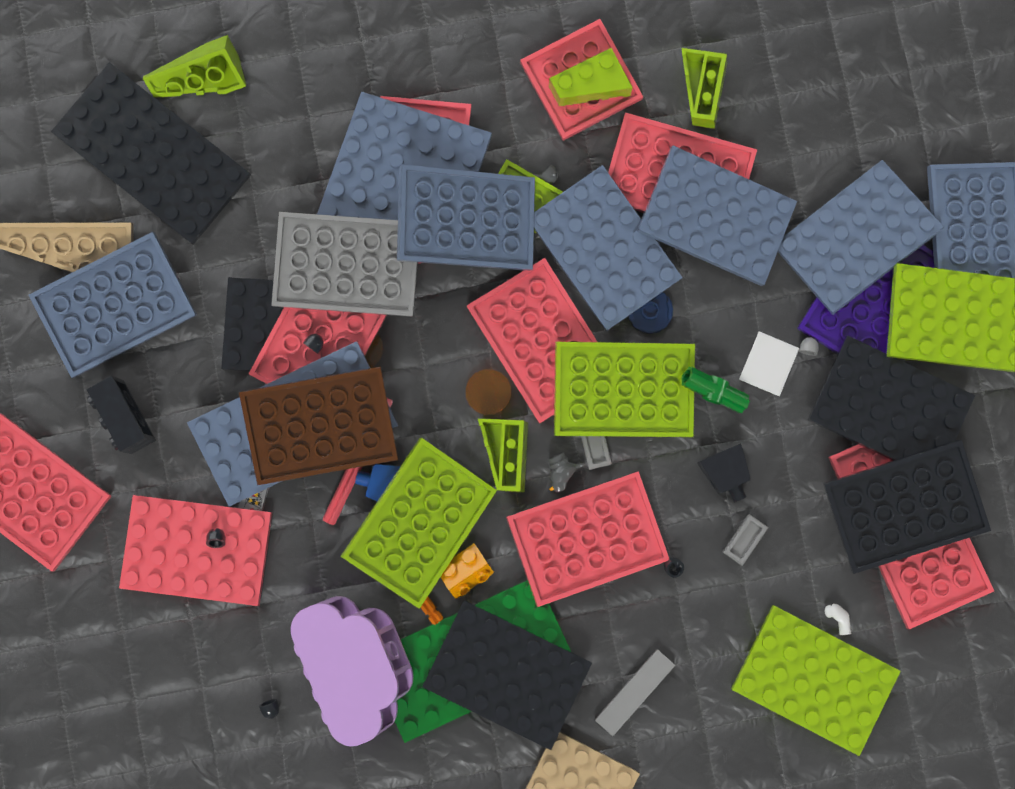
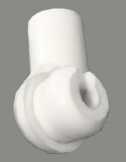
(841, 616)

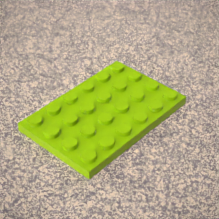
(952, 318)
(623, 389)
(419, 523)
(815, 680)

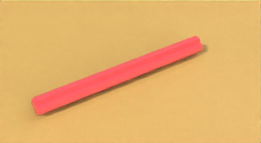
(342, 492)

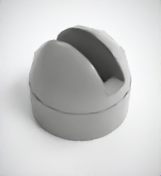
(809, 346)

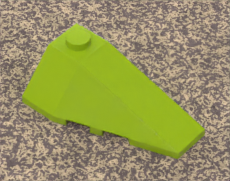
(203, 70)

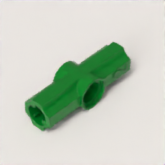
(715, 390)

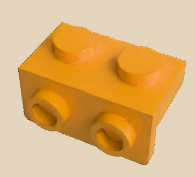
(466, 571)

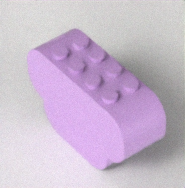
(352, 667)

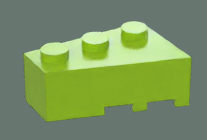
(591, 80)
(704, 84)
(506, 451)

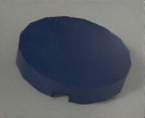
(653, 315)

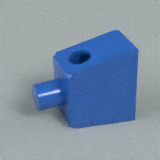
(376, 480)

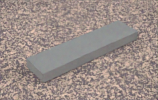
(634, 692)

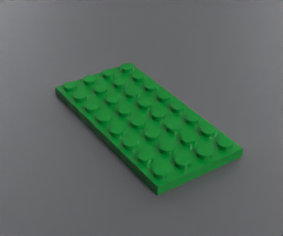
(424, 710)

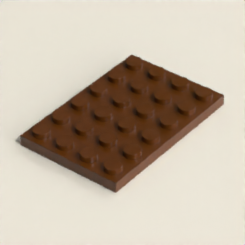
(318, 425)

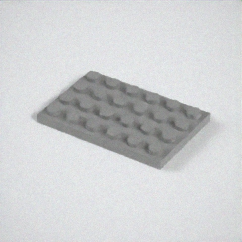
(341, 265)

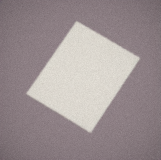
(769, 363)

